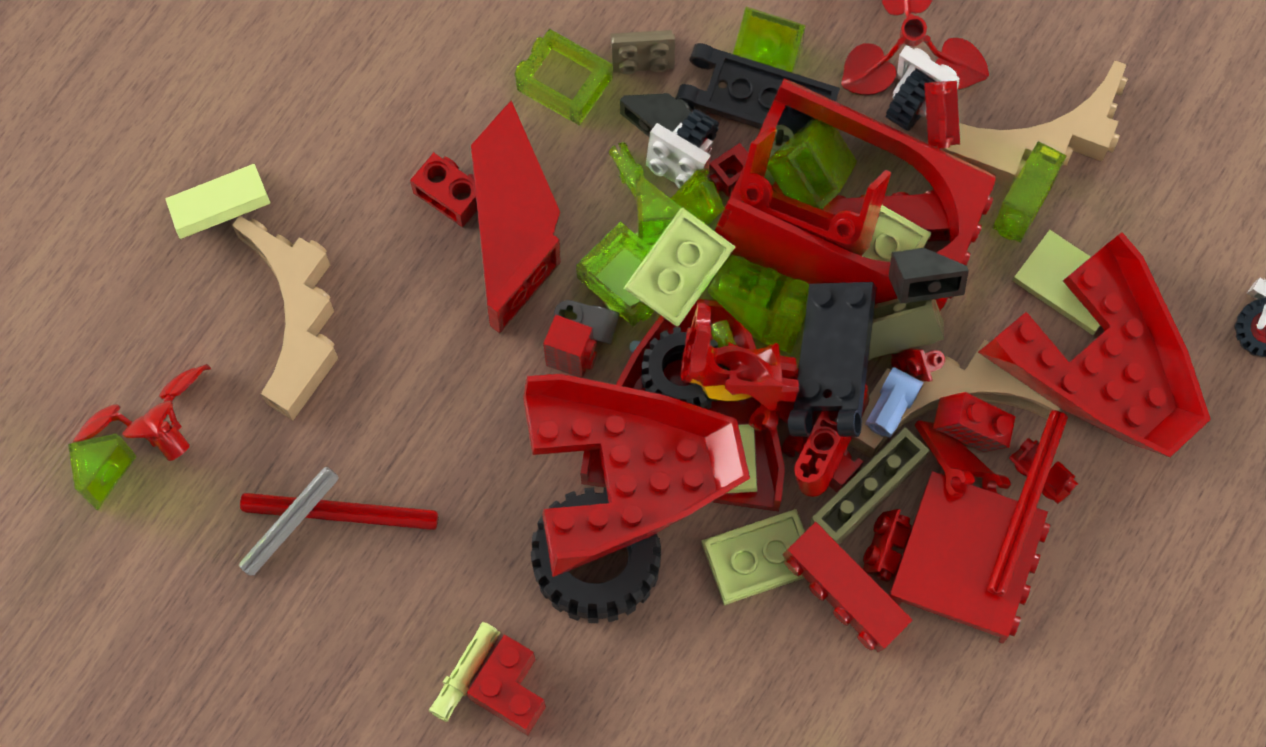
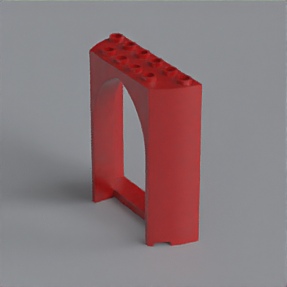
(803, 256)

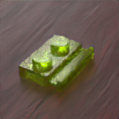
(699, 197)

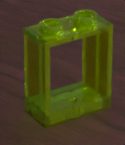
(589, 93)
(1029, 192)
(600, 256)

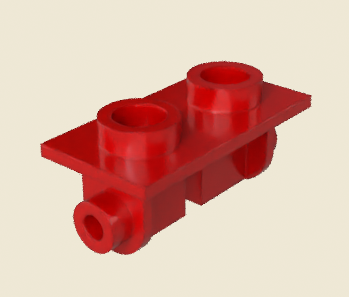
(942, 114)
(918, 363)
(1059, 479)
(889, 530)

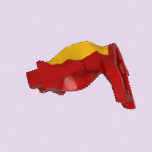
(751, 374)

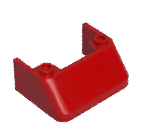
(844, 229)

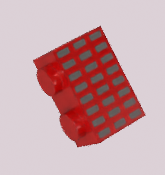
(570, 347)
(974, 422)

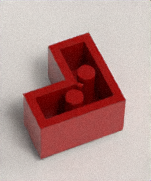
(499, 687)

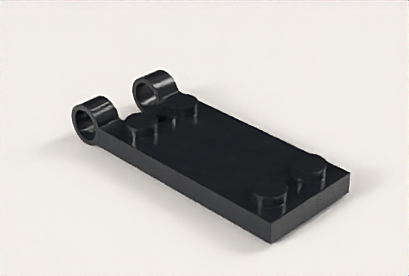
(748, 90)
(834, 356)

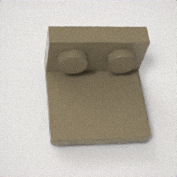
(643, 51)

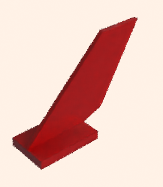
(514, 217)

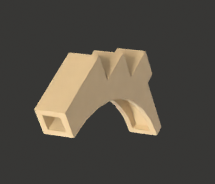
(1084, 130)
(307, 308)
(979, 379)

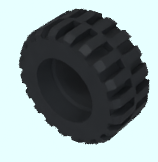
(598, 599)

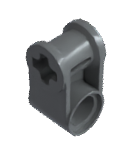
(600, 319)

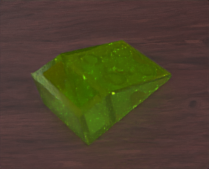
(812, 164)
(762, 300)

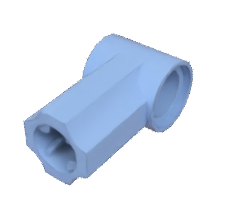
(896, 396)

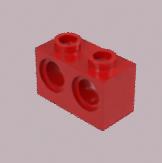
(443, 194)

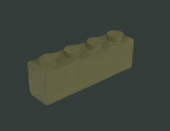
(904, 326)
(871, 486)

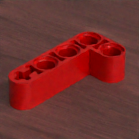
(819, 461)

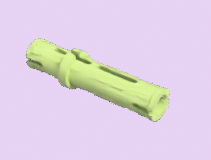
(457, 683)

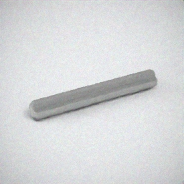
(288, 521)

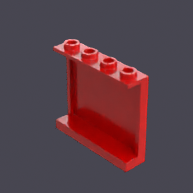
(955, 554)

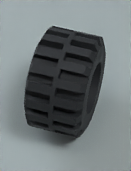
(661, 354)

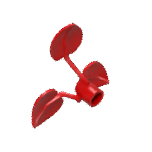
(870, 71)
(151, 425)

